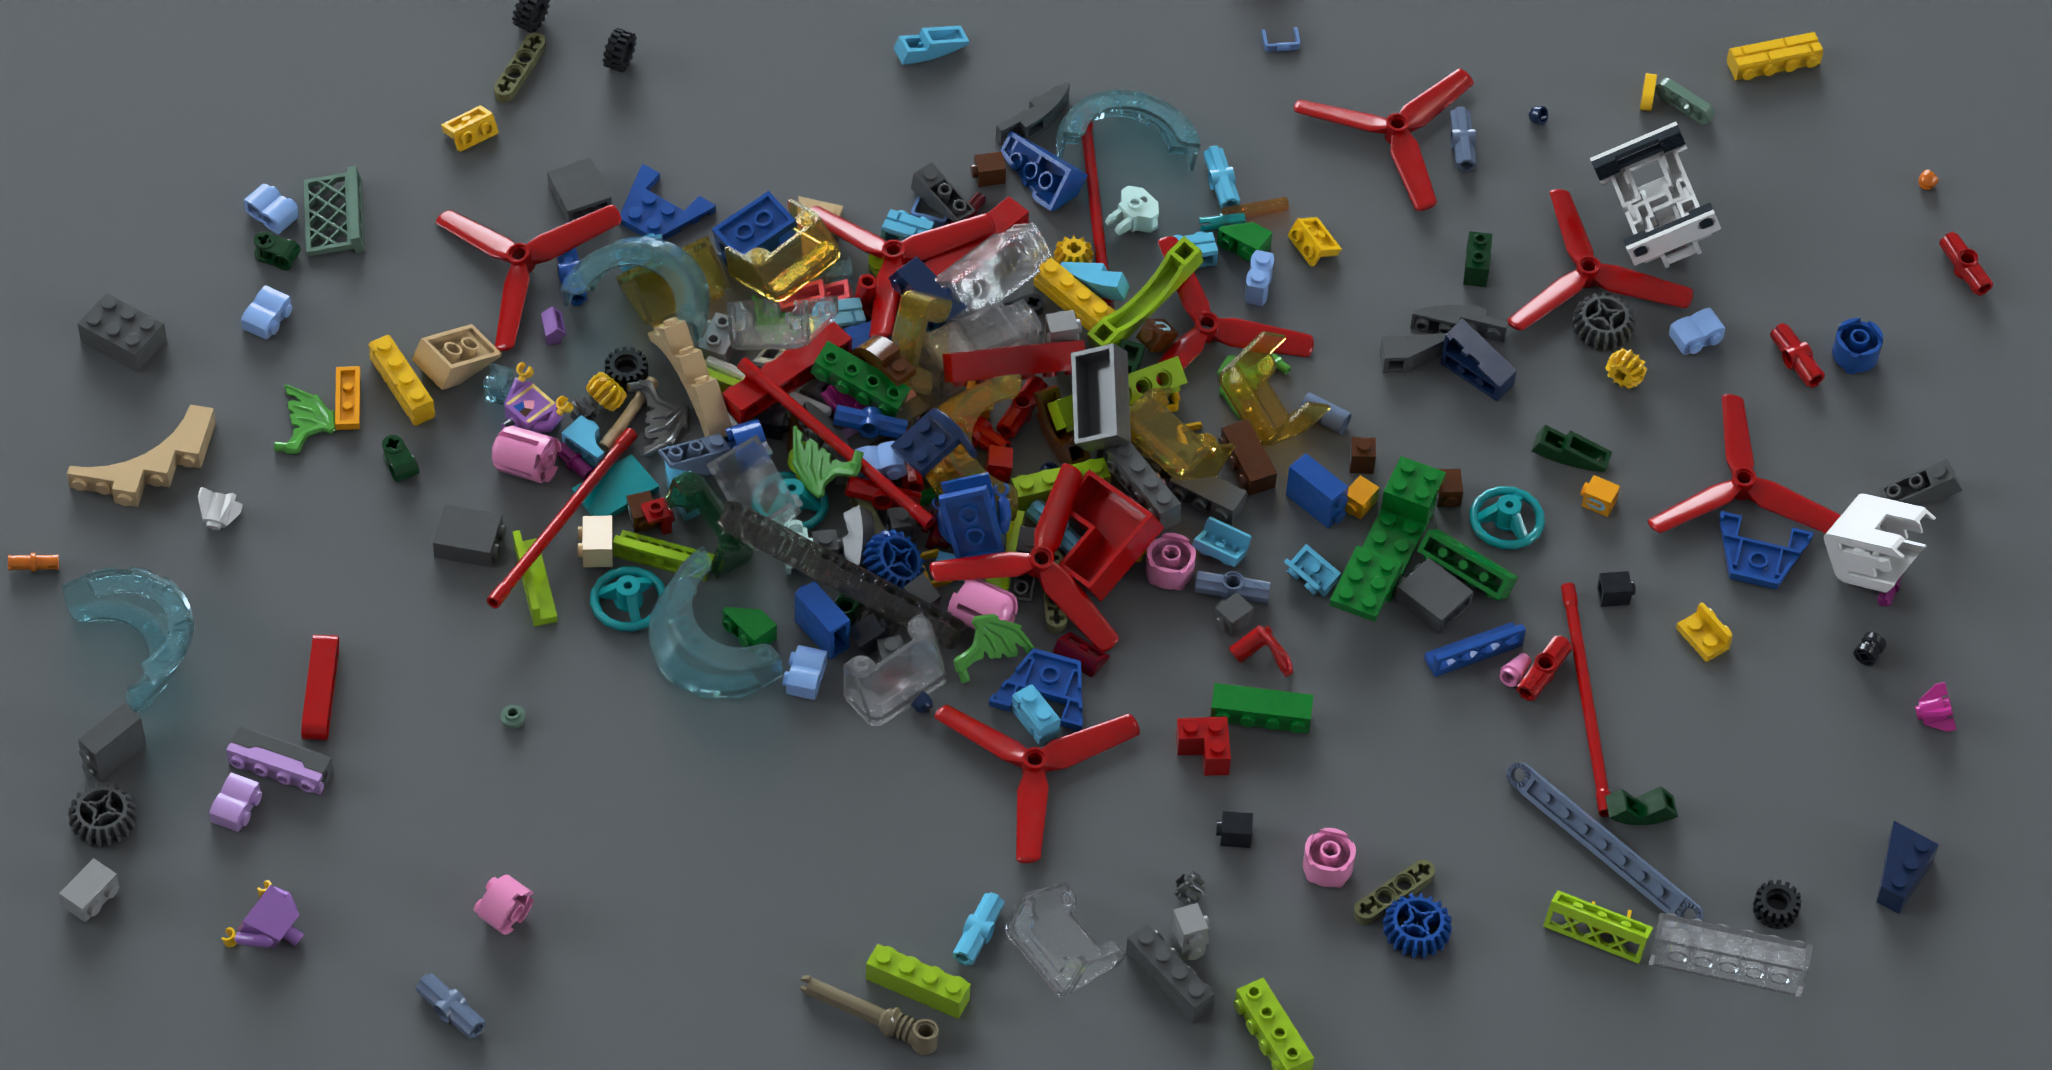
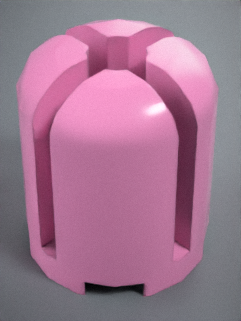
(525, 454)
(982, 598)

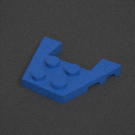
(649, 213)
(1757, 560)
(1054, 678)

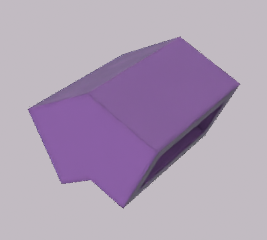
(553, 326)

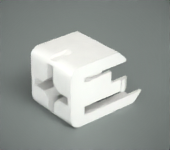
(1870, 542)

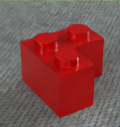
(1207, 738)

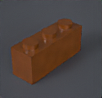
(1248, 458)

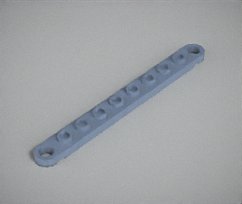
(1602, 842)

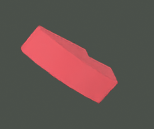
(818, 289)

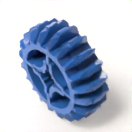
(890, 547)
(1420, 917)

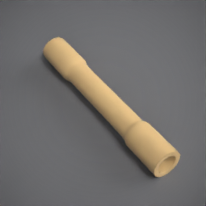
(624, 420)

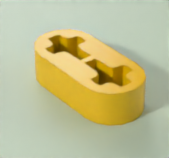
(1648, 92)

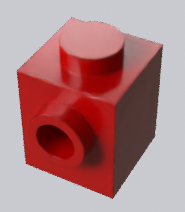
(999, 462)

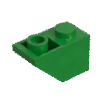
(1244, 239)
(749, 626)

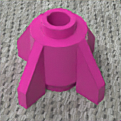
(1935, 709)

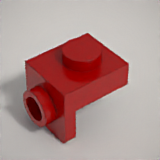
(658, 512)

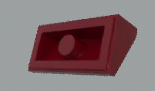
(1074, 647)

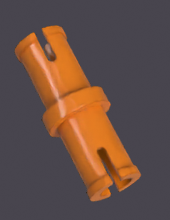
(33, 562)

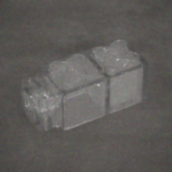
(995, 268)
(985, 329)

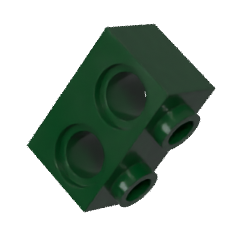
(1477, 259)

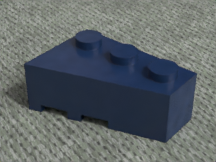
(919, 277)
(1477, 361)
(1904, 866)

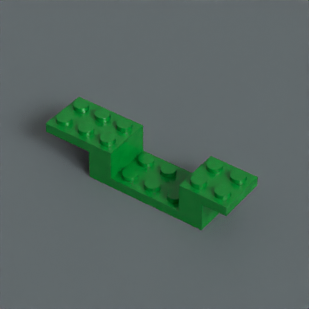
(1391, 543)

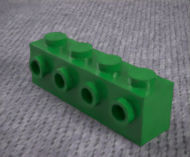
(859, 380)
(1468, 564)
(1262, 707)

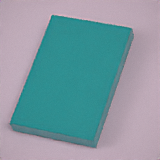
(610, 493)

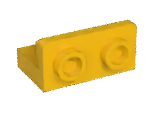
(471, 128)
(1313, 240)
(1705, 633)

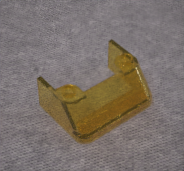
(792, 263)
(1254, 398)
(1172, 442)

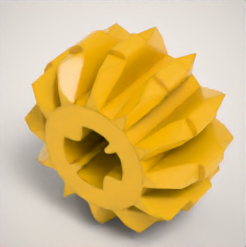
(1073, 251)
(1626, 368)
(606, 391)

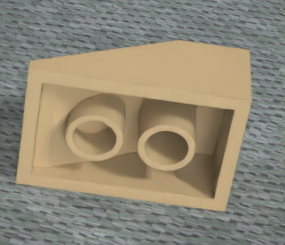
(454, 355)

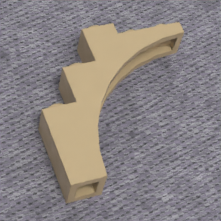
(704, 391)
(156, 467)

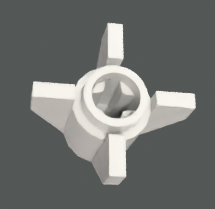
(217, 508)

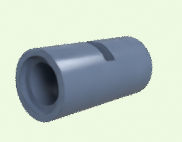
(1334, 419)

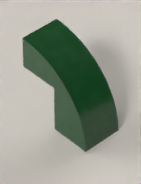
(1646, 809)

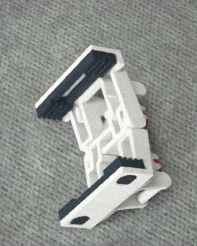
(1663, 197)

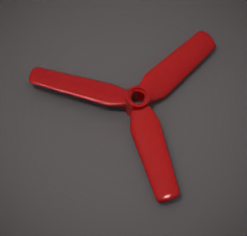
(1398, 130)
(898, 253)
(525, 257)
(1591, 273)
(1228, 331)
(1744, 484)
(1054, 579)
(1056, 755)

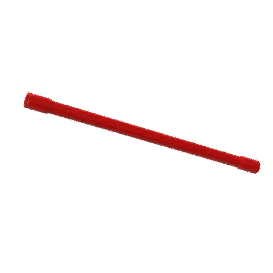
(1094, 200)
(756, 375)
(503, 589)
(1571, 605)

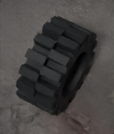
(530, 14)
(619, 50)
(626, 358)
(1780, 892)

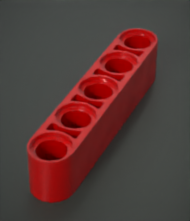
(320, 687)

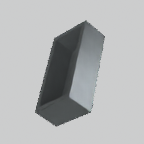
(1100, 397)

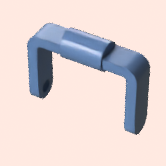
(1283, 46)
(938, 222)

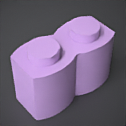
(235, 802)

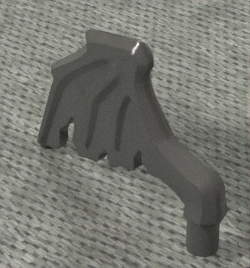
(664, 421)

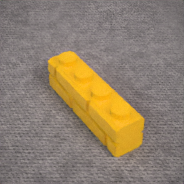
(1775, 56)
(1071, 294)
(401, 380)

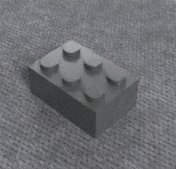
(122, 332)

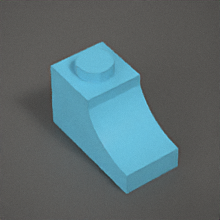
(583, 438)

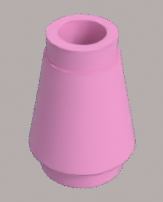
(1515, 670)

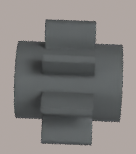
(586, 407)
(1189, 887)

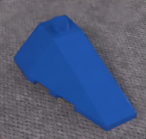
(1047, 177)

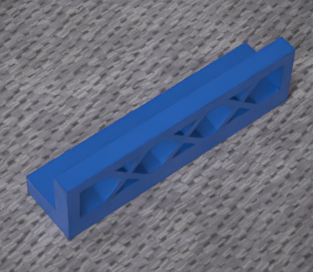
(1475, 648)

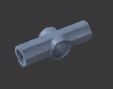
(1463, 139)
(1222, 586)
(450, 1005)

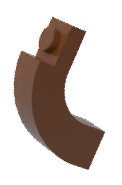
(886, 357)
(1059, 441)

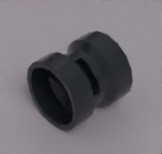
(1870, 647)

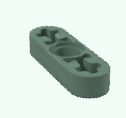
(1696, 108)

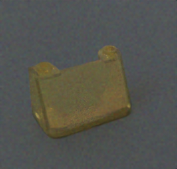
(653, 295)
(910, 328)

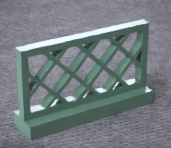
(353, 207)

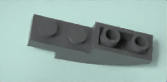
(1041, 114)
(1444, 317)
(824, 419)

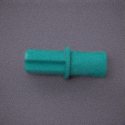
(1216, 222)

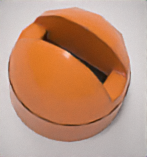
(1928, 180)

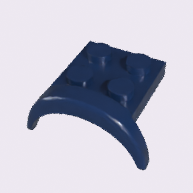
(931, 441)

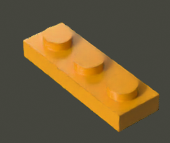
(347, 398)

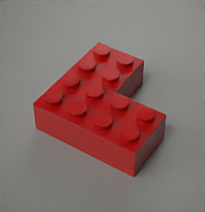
(1114, 537)

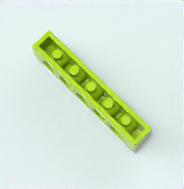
(1168, 371)

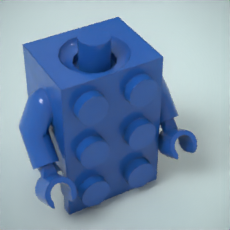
(757, 225)
(972, 516)

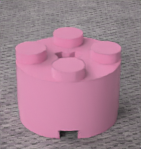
(1170, 561)
(1329, 858)
(504, 903)

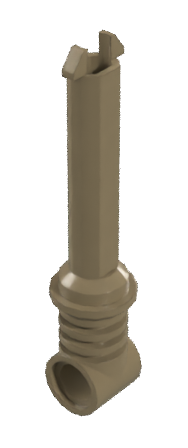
(892, 1022)

